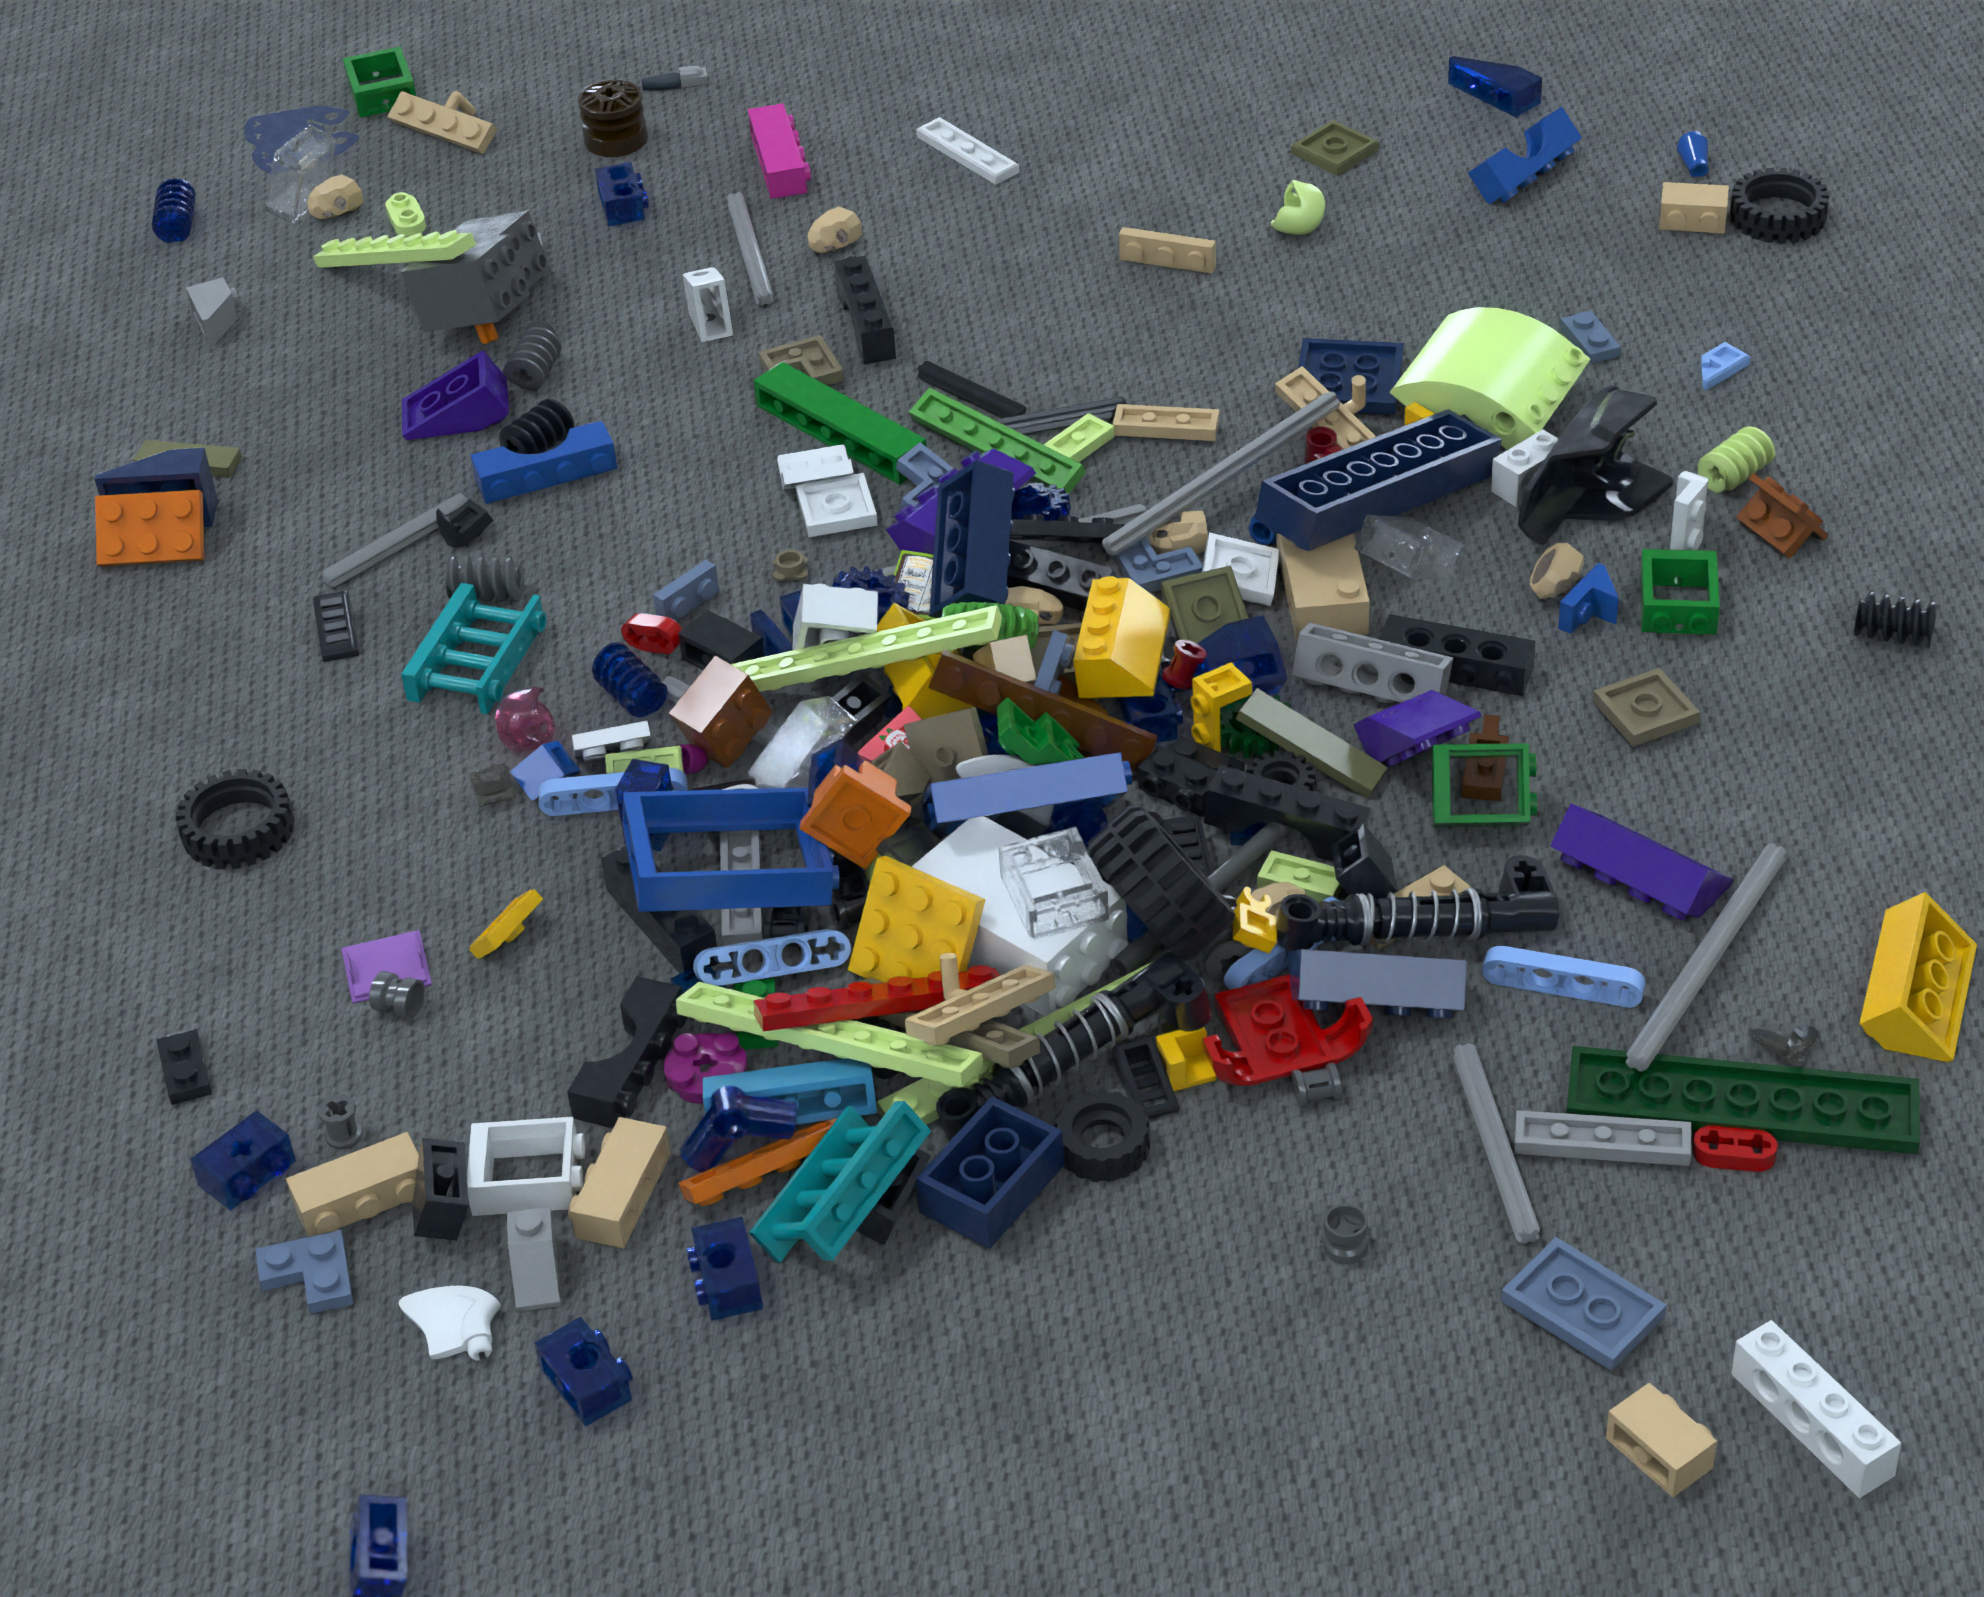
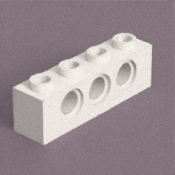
(1816, 1409)

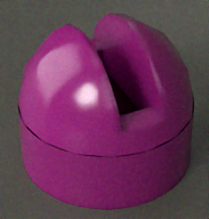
(693, 758)

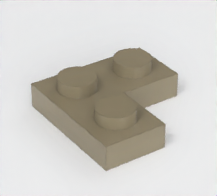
(807, 355)

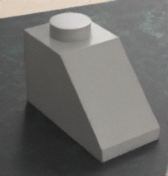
(213, 307)
(534, 1259)

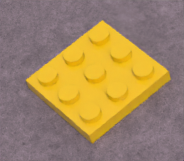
(912, 922)

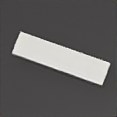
(967, 150)

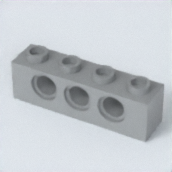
(1390, 659)

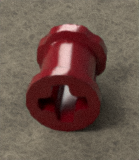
(1184, 664)

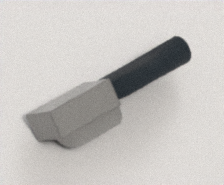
(686, 77)

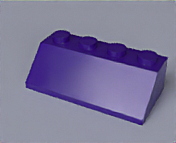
(917, 524)
(1639, 862)

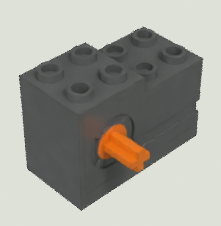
(482, 281)

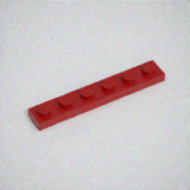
(861, 999)

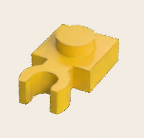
(1252, 924)

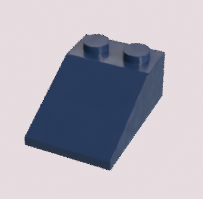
(164, 473)

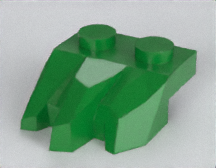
(1033, 741)

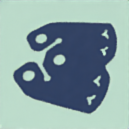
(283, 126)

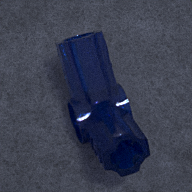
(718, 1131)

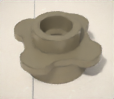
(790, 566)

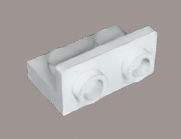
(813, 466)

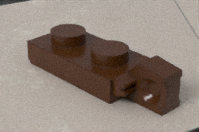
(1485, 776)

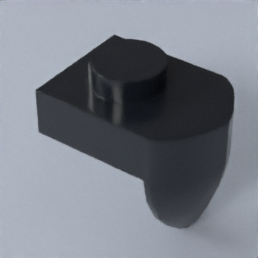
(463, 524)

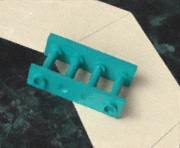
(453, 629)
(840, 1182)

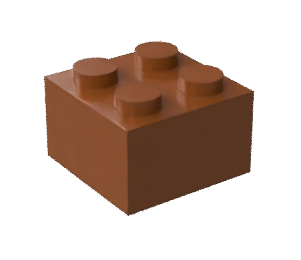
(721, 712)

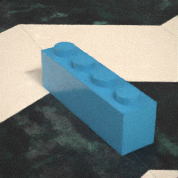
(819, 1088)

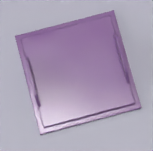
(395, 954)

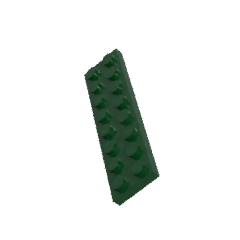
(1778, 1099)

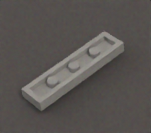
(741, 852)
(1603, 1138)

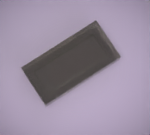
(909, 844)

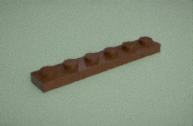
(1091, 729)

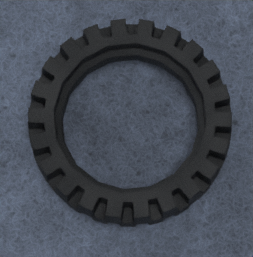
(1779, 185)
(242, 846)

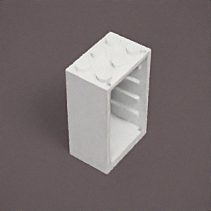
(1075, 957)

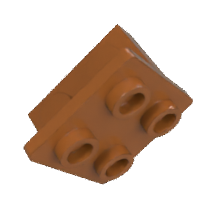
(1779, 517)

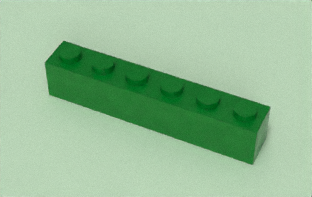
(835, 419)

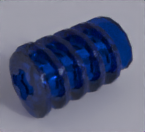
(173, 210)
(629, 680)

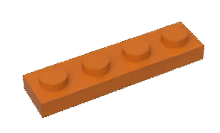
(748, 1168)

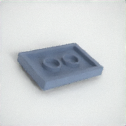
(1583, 1303)

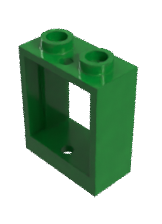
(370, 97)
(1679, 568)
(1525, 768)

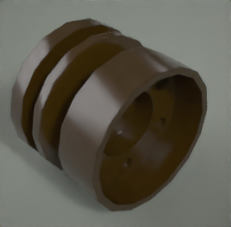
(613, 118)

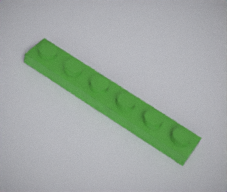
(983, 433)

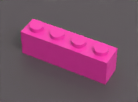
(779, 150)

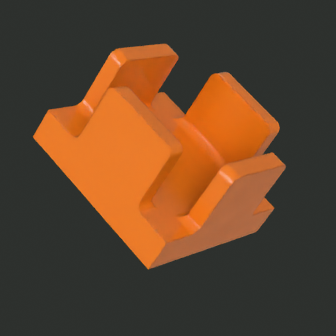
(855, 812)

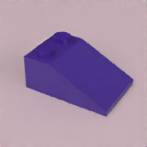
(457, 401)

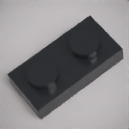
(184, 1066)

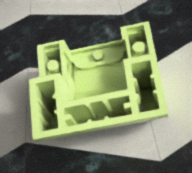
(1495, 370)

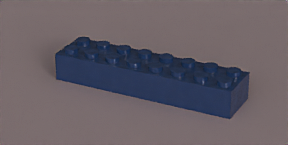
(1376, 478)

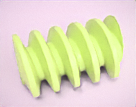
(1736, 459)

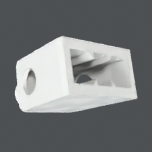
(708, 295)

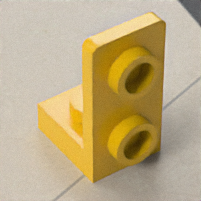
(1211, 693)

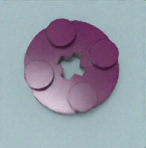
(692, 1051)

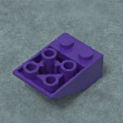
(1414, 727)

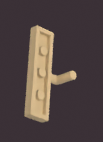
(444, 121)
(1302, 388)
(970, 1008)

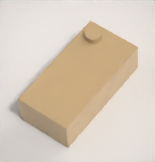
(1325, 585)

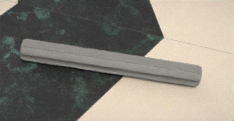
(389, 543)

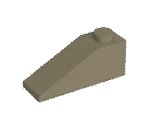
(907, 771)

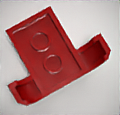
(1279, 1035)

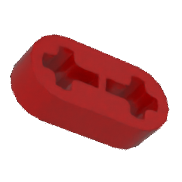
(652, 633)
(1734, 1148)

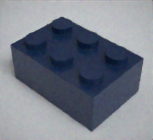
(990, 1172)

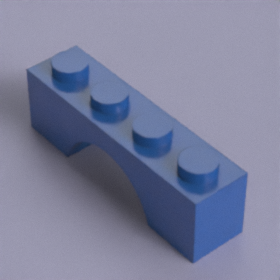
(1504, 170)
(507, 474)

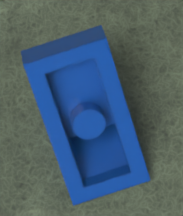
(1591, 596)

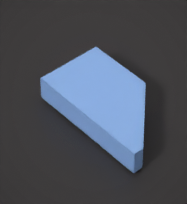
(1722, 363)

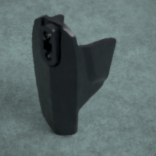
(1589, 473)

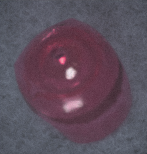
(521, 715)

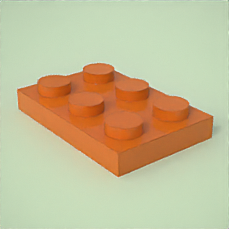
(149, 528)

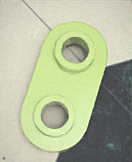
(405, 214)

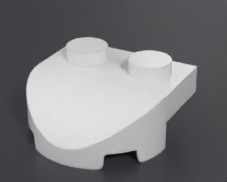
(1689, 511)

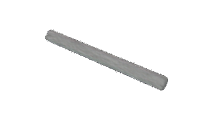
(750, 249)
(1496, 1144)

